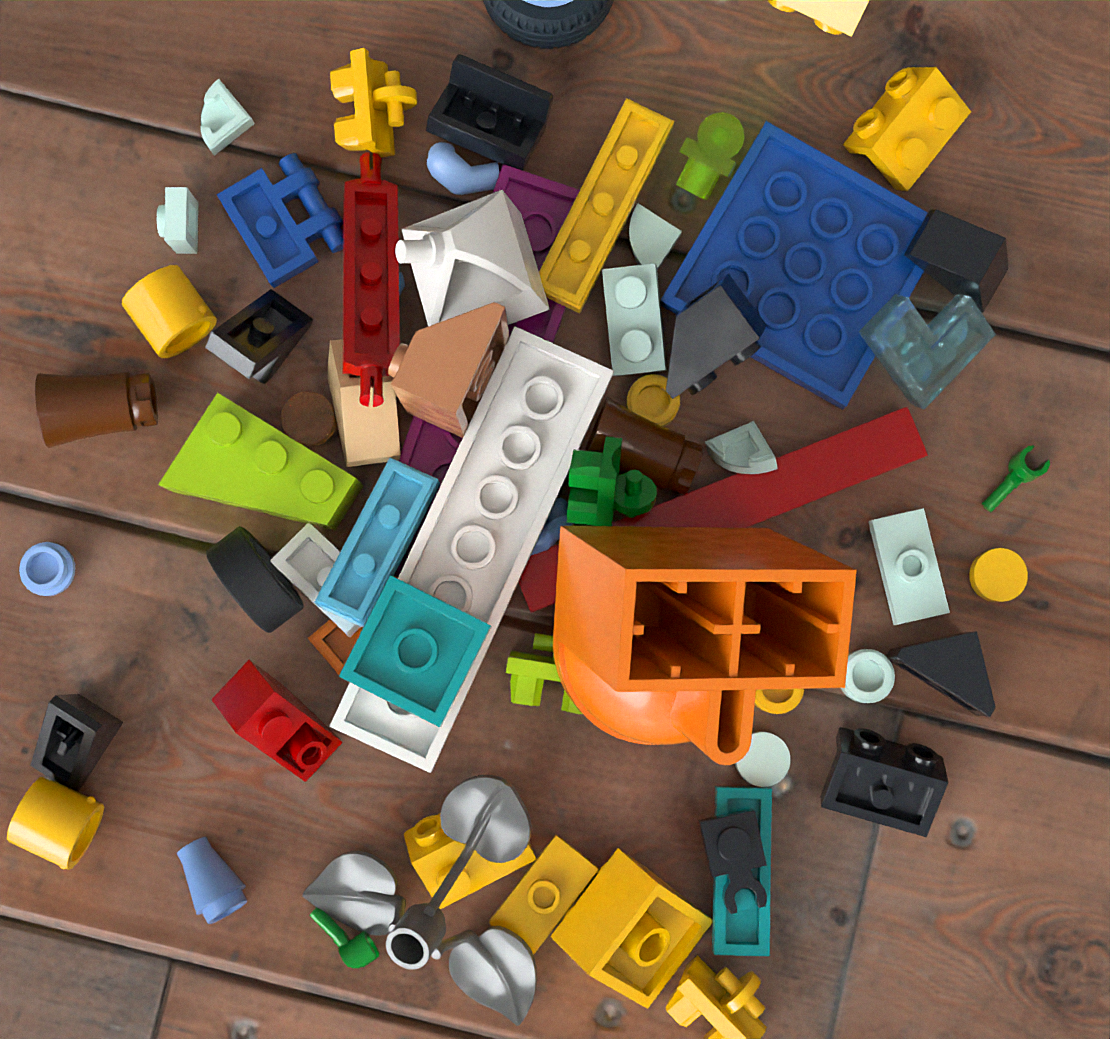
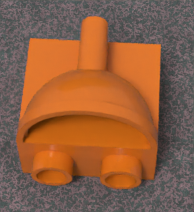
(682, 626)

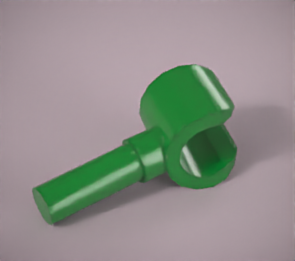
(1018, 474)
(355, 951)

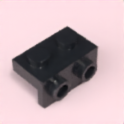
(490, 113)

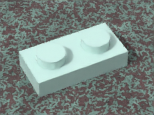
(634, 319)

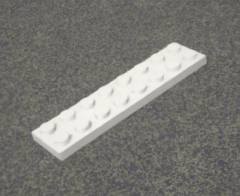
(488, 517)

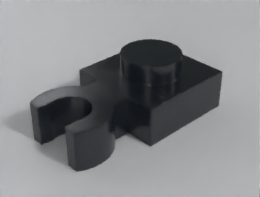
(733, 849)

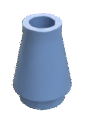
(211, 882)

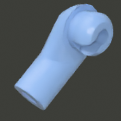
(457, 174)

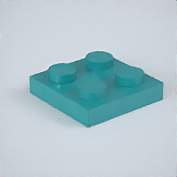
(415, 651)

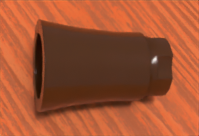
(93, 405)
(647, 447)

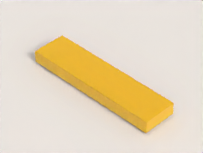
(603, 204)

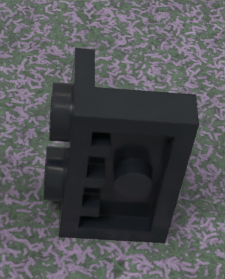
(885, 781)

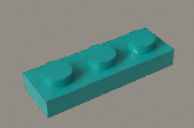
(748, 929)

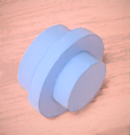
(47, 569)

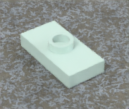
(908, 566)

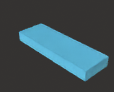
(377, 541)

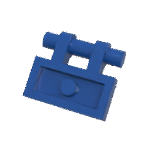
(268, 227)

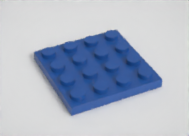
(811, 255)

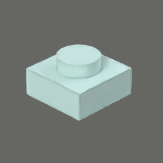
(179, 220)

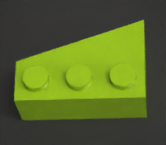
(258, 468)

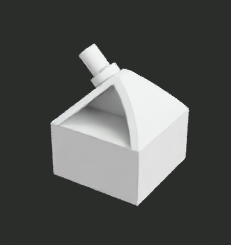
(474, 259)

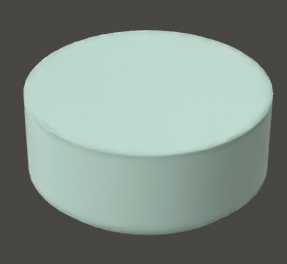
(868, 676)
(765, 761)

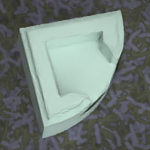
(222, 118)
(651, 237)
(742, 451)

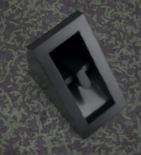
(960, 256)
(952, 668)
(73, 739)

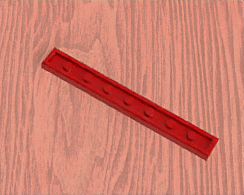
(754, 498)

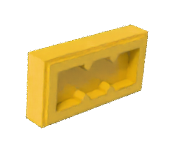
(545, 892)

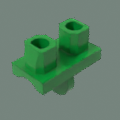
(600, 490)

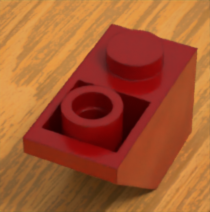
(275, 721)

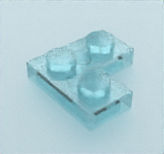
(926, 356)

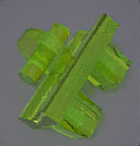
(718, 141)

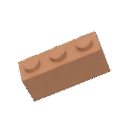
(450, 366)

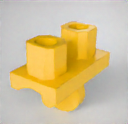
(377, 102)
(721, 999)

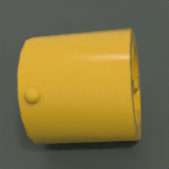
(169, 311)
(55, 822)

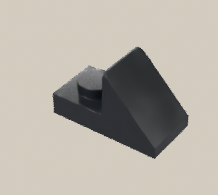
(260, 336)

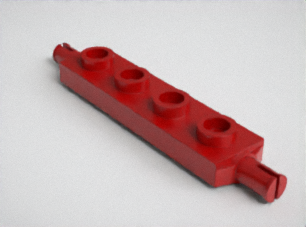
(370, 278)

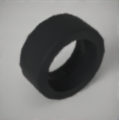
(253, 580)

